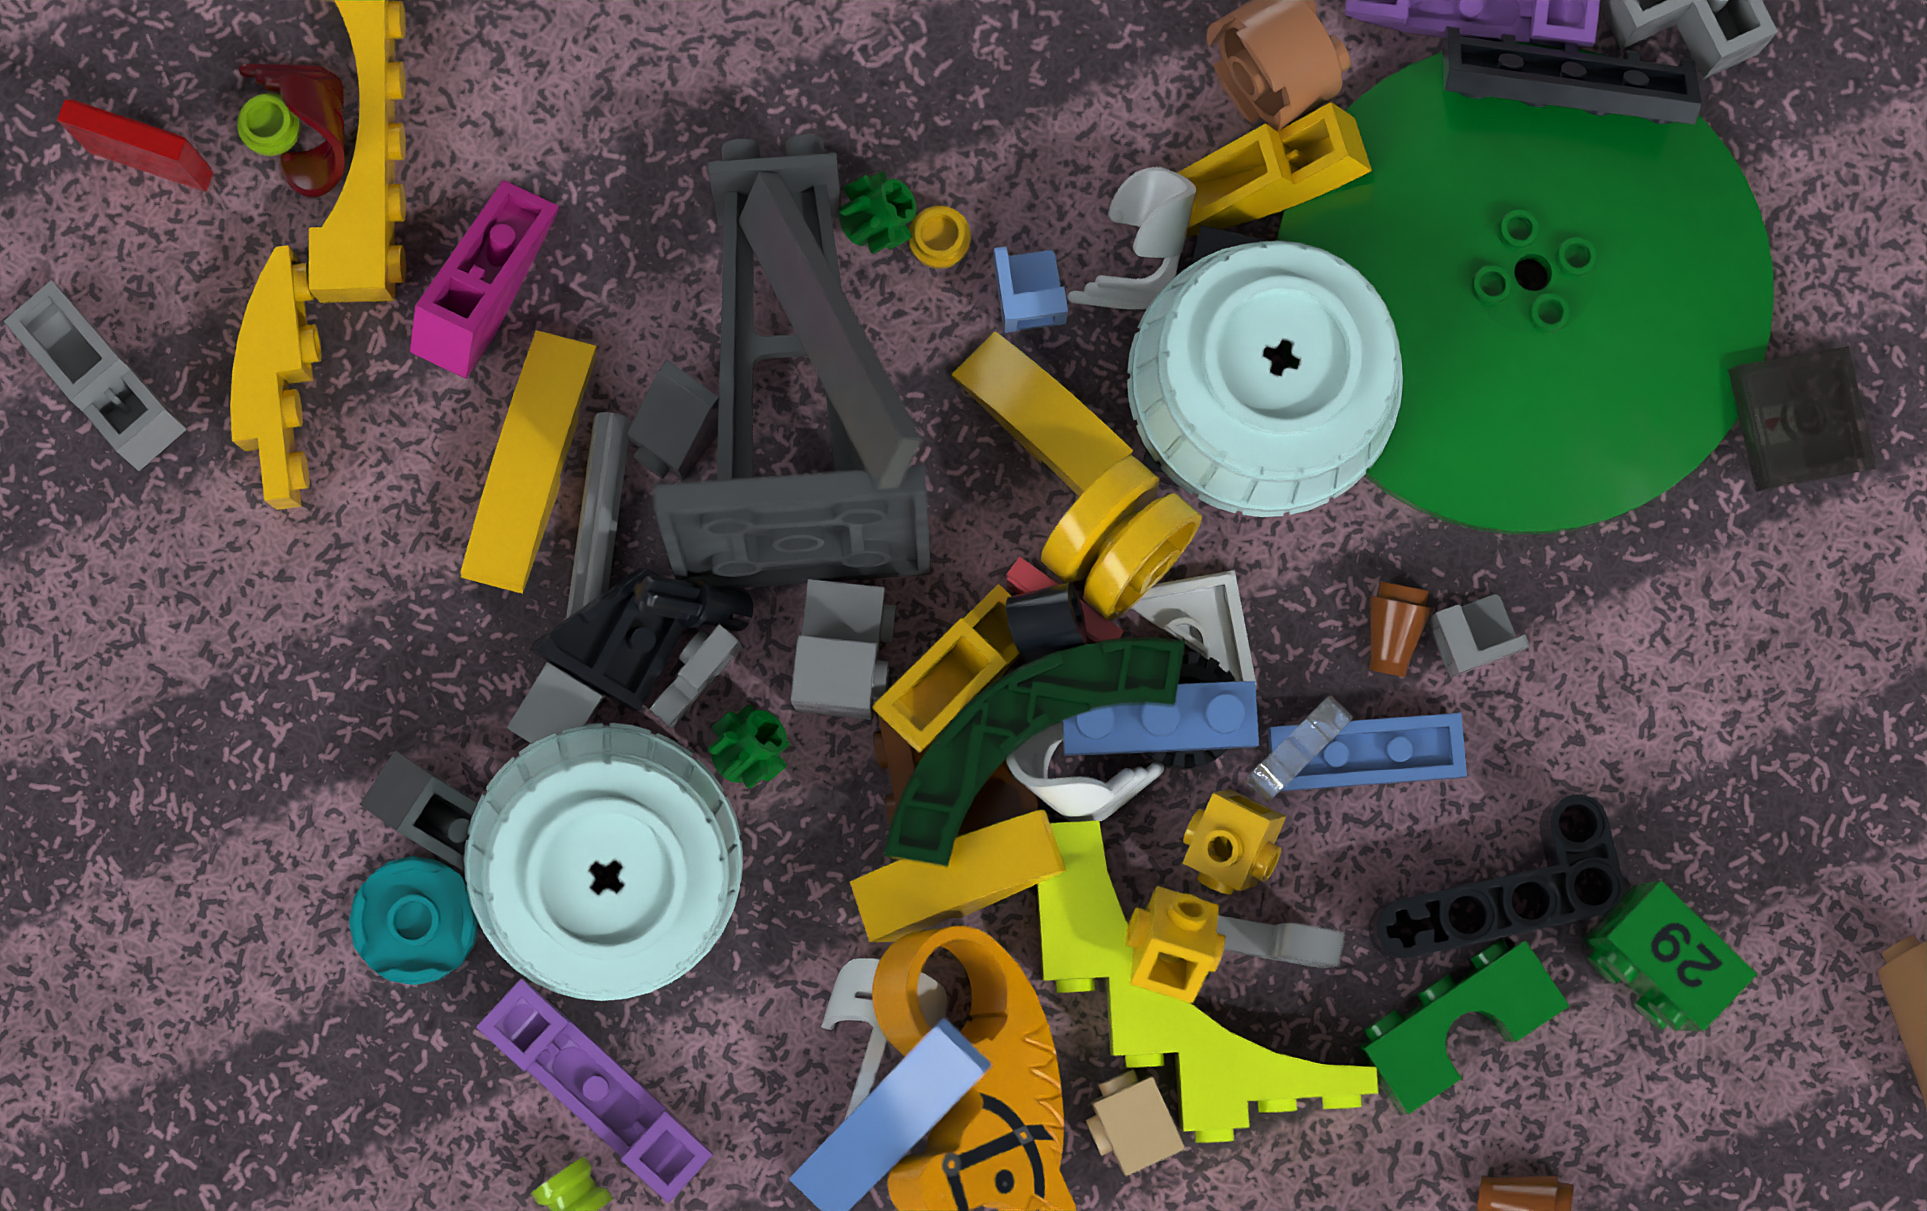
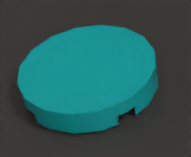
(438, 923)

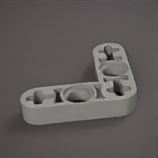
(1282, 942)

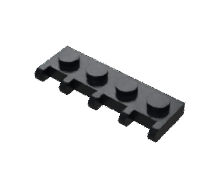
(1570, 78)

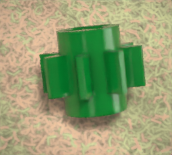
(877, 212)
(749, 746)

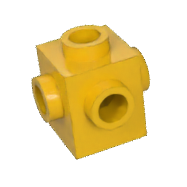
(1245, 825)
(1174, 944)

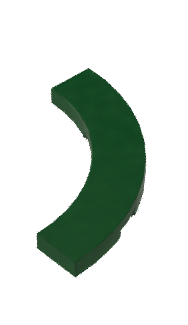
(1011, 714)

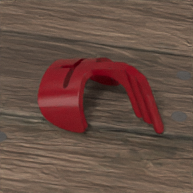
(318, 101)

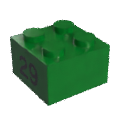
(1667, 959)

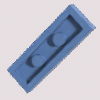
(1202, 719)
(1383, 753)

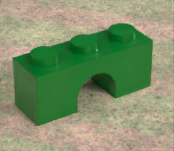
(1411, 1050)

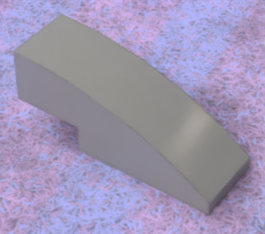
(94, 376)

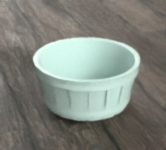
(1230, 423)
(603, 799)

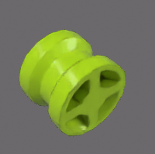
(573, 1190)

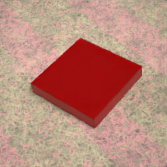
(135, 144)

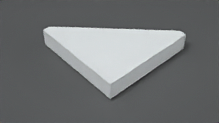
(1206, 616)

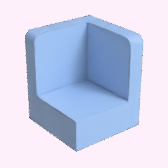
(1029, 290)

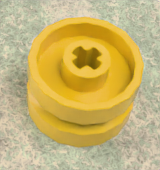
(1120, 537)

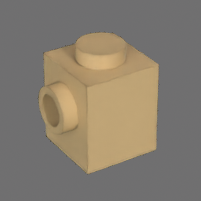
(1133, 1123)

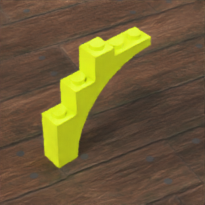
(1215, 1069)

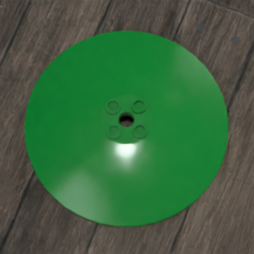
(1564, 395)

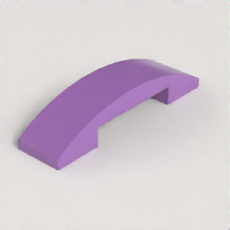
(1529, 20)
(596, 1089)

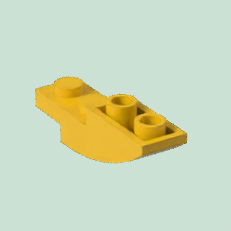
(270, 353)

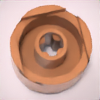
(1277, 60)

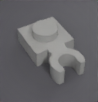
(704, 661)

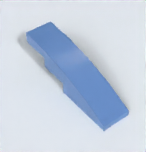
(891, 1119)

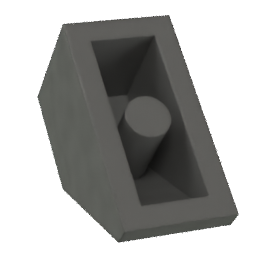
(674, 423)
(422, 808)

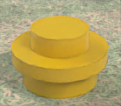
(939, 237)

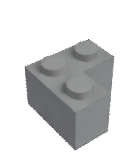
(1714, 30)
(840, 648)

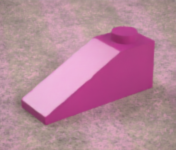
(480, 280)

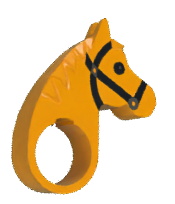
(1007, 1131)

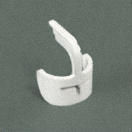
(1161, 207)
(1076, 797)
(857, 980)

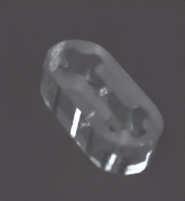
(1298, 748)

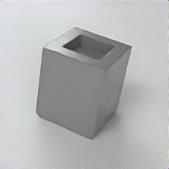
(1475, 635)
(554, 705)

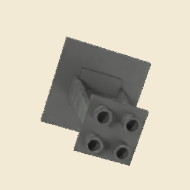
(794, 525)

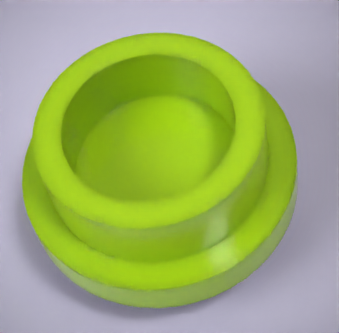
(268, 125)

